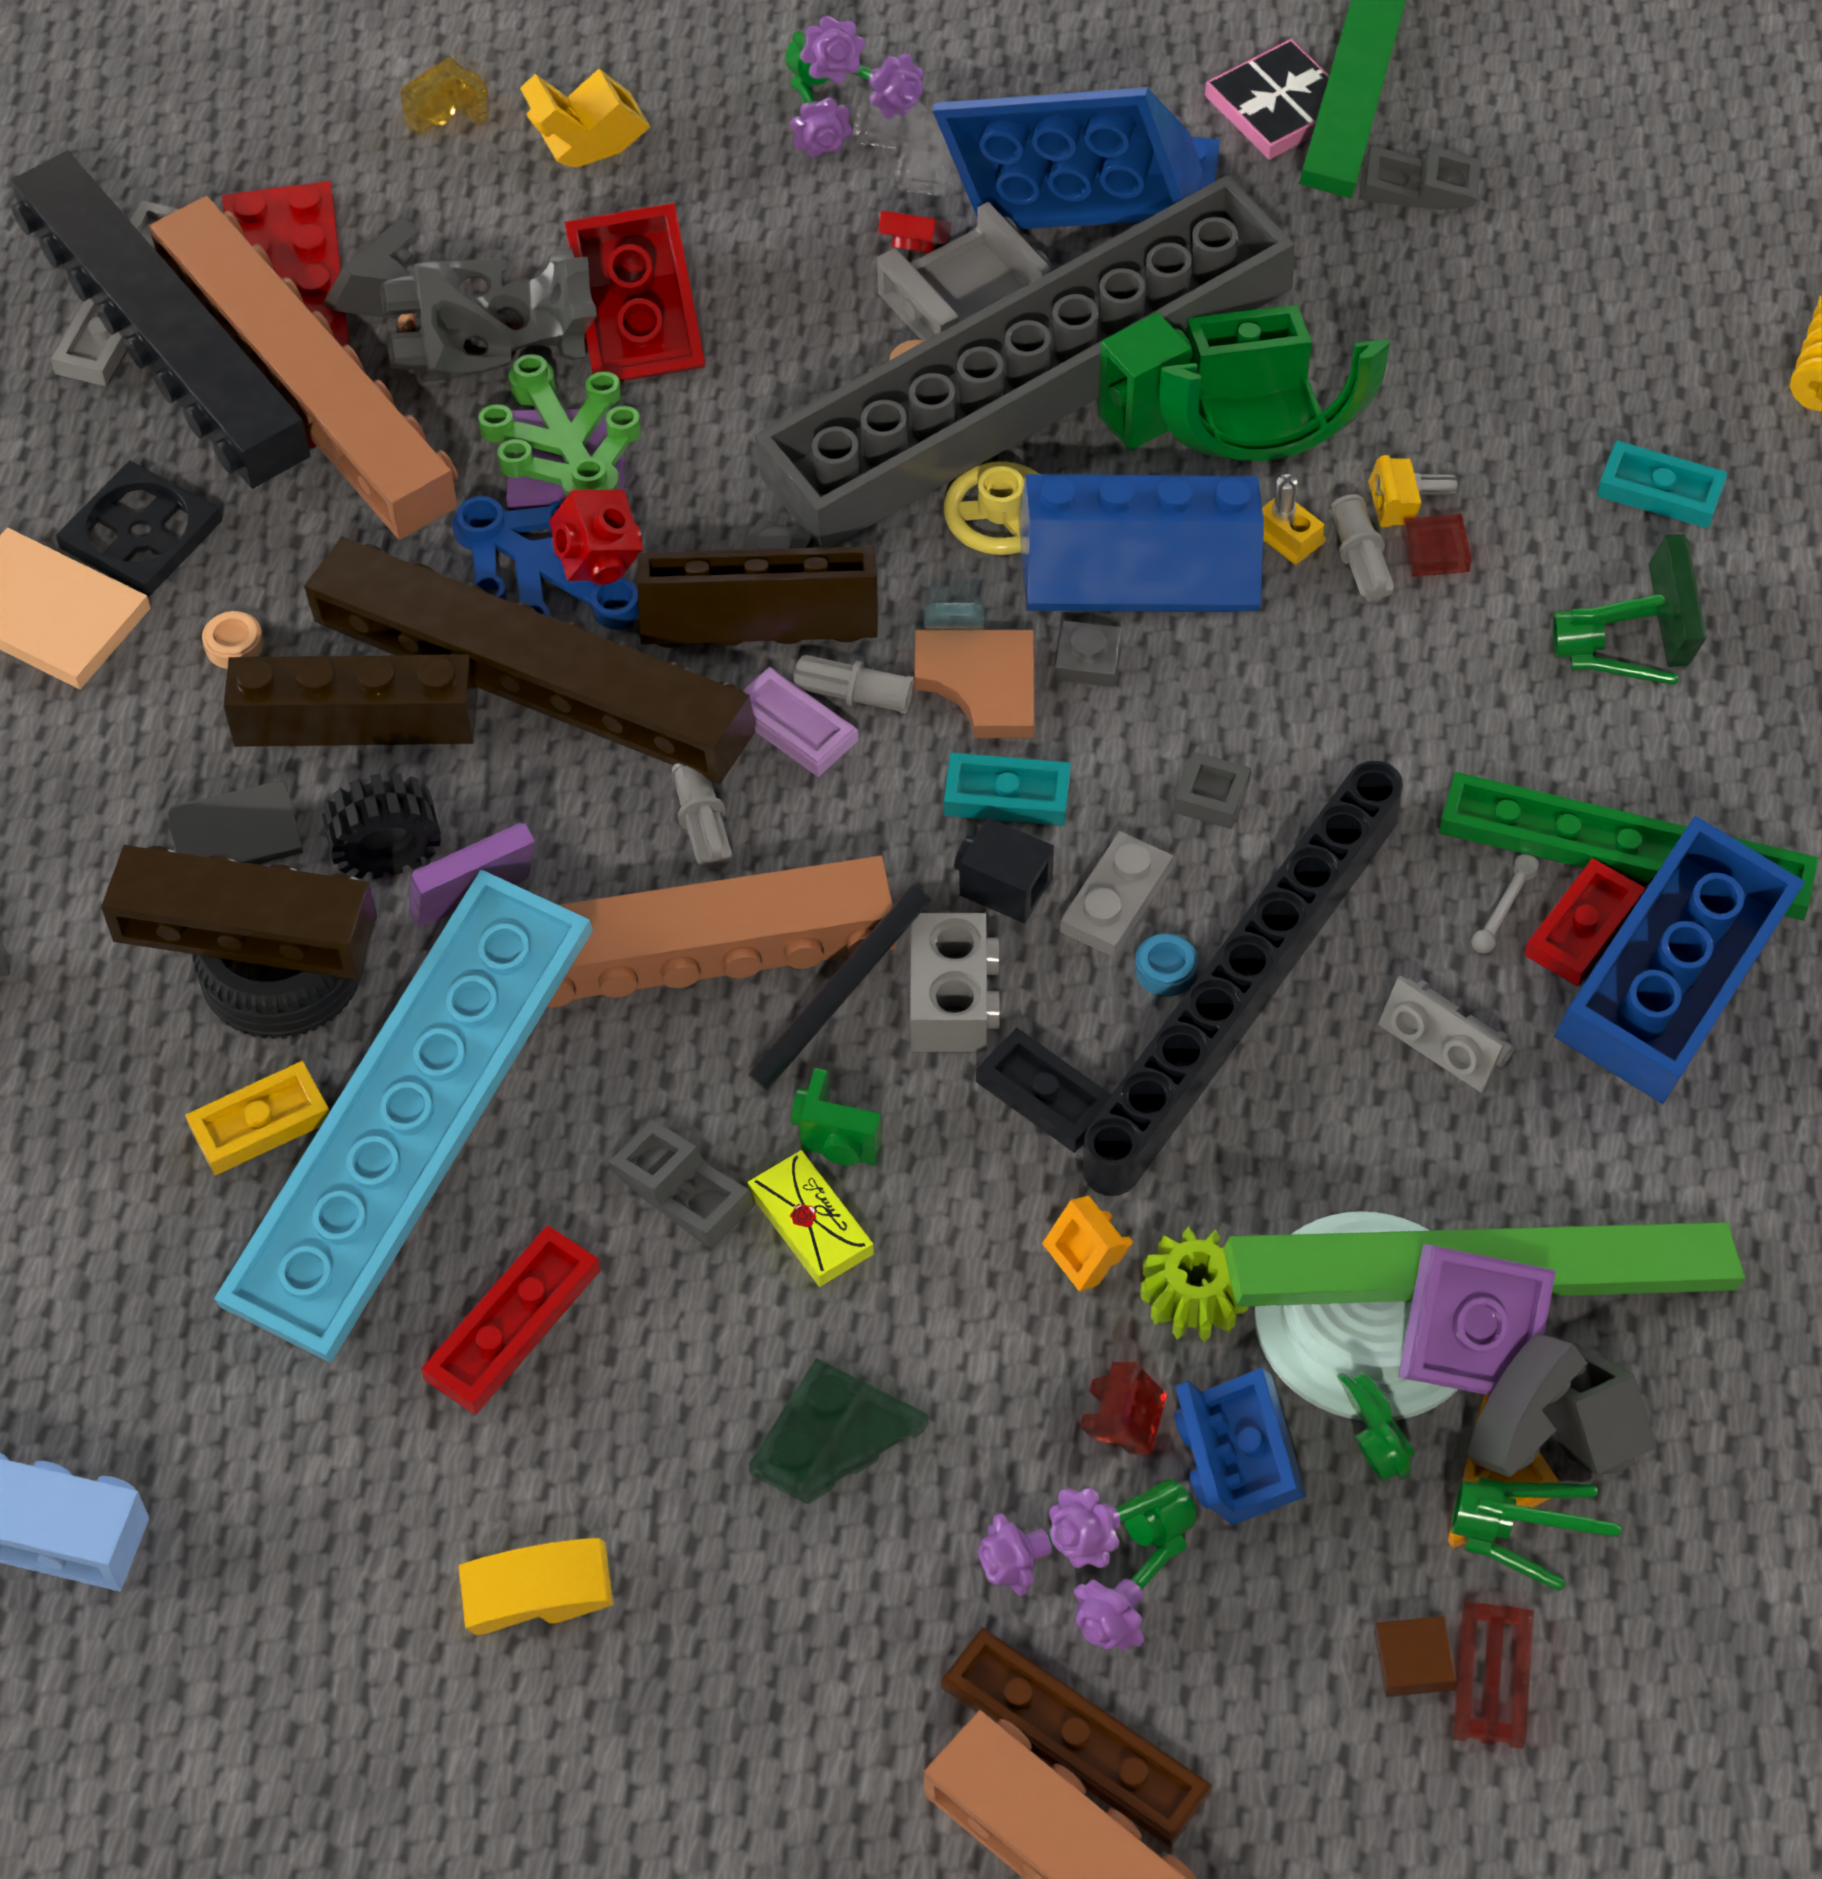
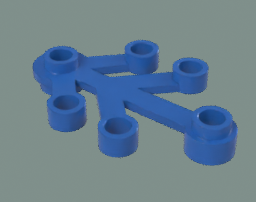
(533, 560)

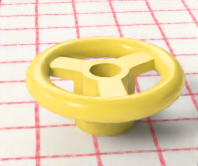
(998, 501)

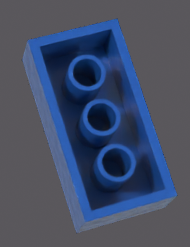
(1678, 959)

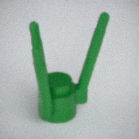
(1583, 631)
(1488, 1512)

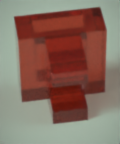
(1128, 1410)

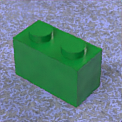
(1132, 376)

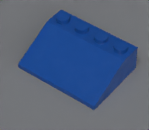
(1071, 156)

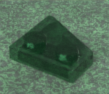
(831, 1431)

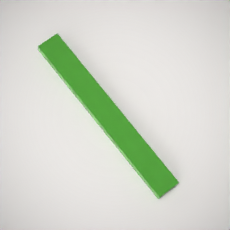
(1386, 1264)

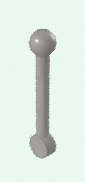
(1524, 869)

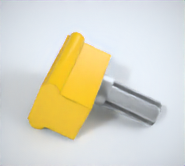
(1398, 489)
(1290, 526)

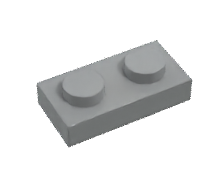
(1116, 894)

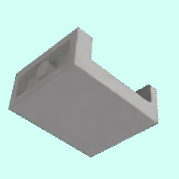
(960, 275)

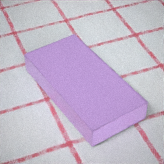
(798, 722)

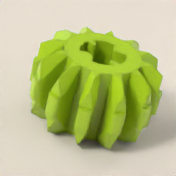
(1171, 1290)

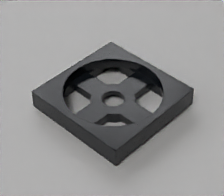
(147, 574)

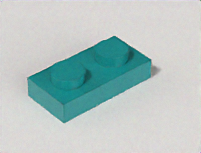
(1662, 484)
(1007, 789)

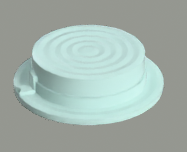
(1320, 1341)

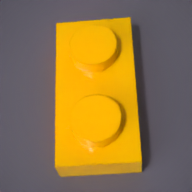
(258, 1118)

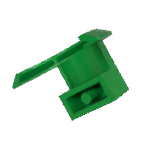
(1251, 387)

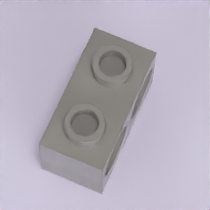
(949, 982)

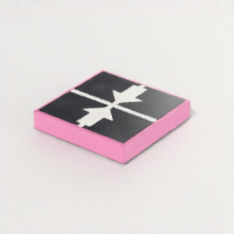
(1272, 97)

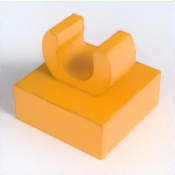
(1085, 1243)

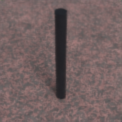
(839, 987)

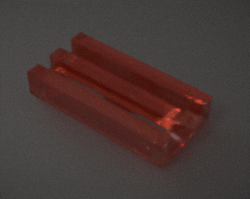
(1488, 1728)

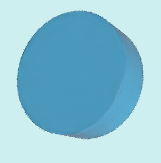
(1166, 965)

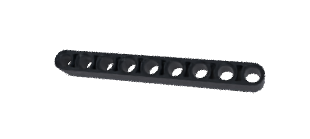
(1237, 997)

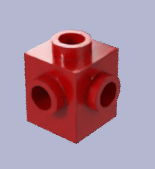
(595, 536)

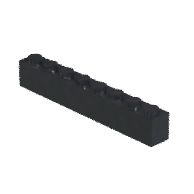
(159, 320)

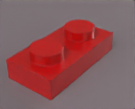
(914, 231)
(1584, 922)

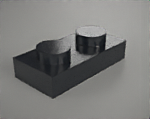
(1042, 1088)

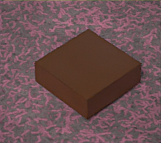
(1415, 1656)

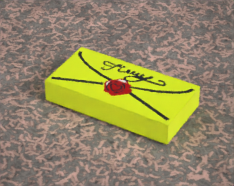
(810, 1218)

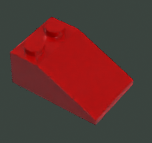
(639, 293)

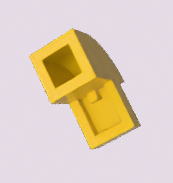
(587, 124)

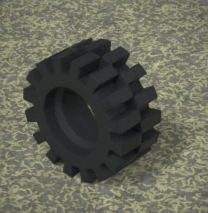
(381, 826)

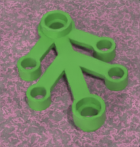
(534, 385)

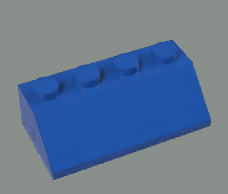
(1141, 543)

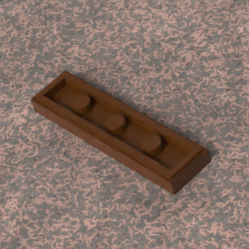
(1078, 1735)

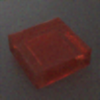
(1437, 545)

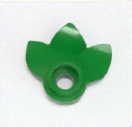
(1382, 1441)

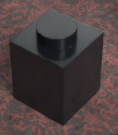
(1004, 869)

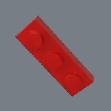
(510, 1320)

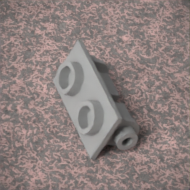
(1442, 1034)

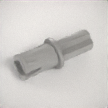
(1361, 547)
(854, 683)
(702, 817)

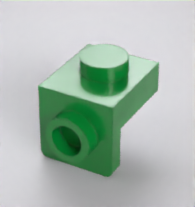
(835, 1130)

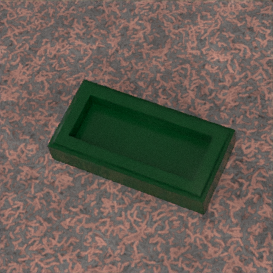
(1681, 614)

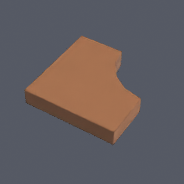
(983, 674)

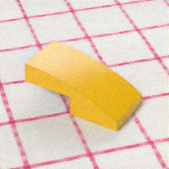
(534, 1582)

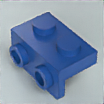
(1239, 1446)

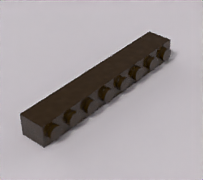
(534, 658)

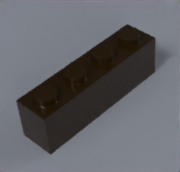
(757, 596)
(350, 700)
(240, 911)

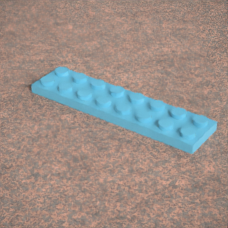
(404, 1116)

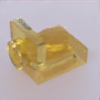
(442, 92)

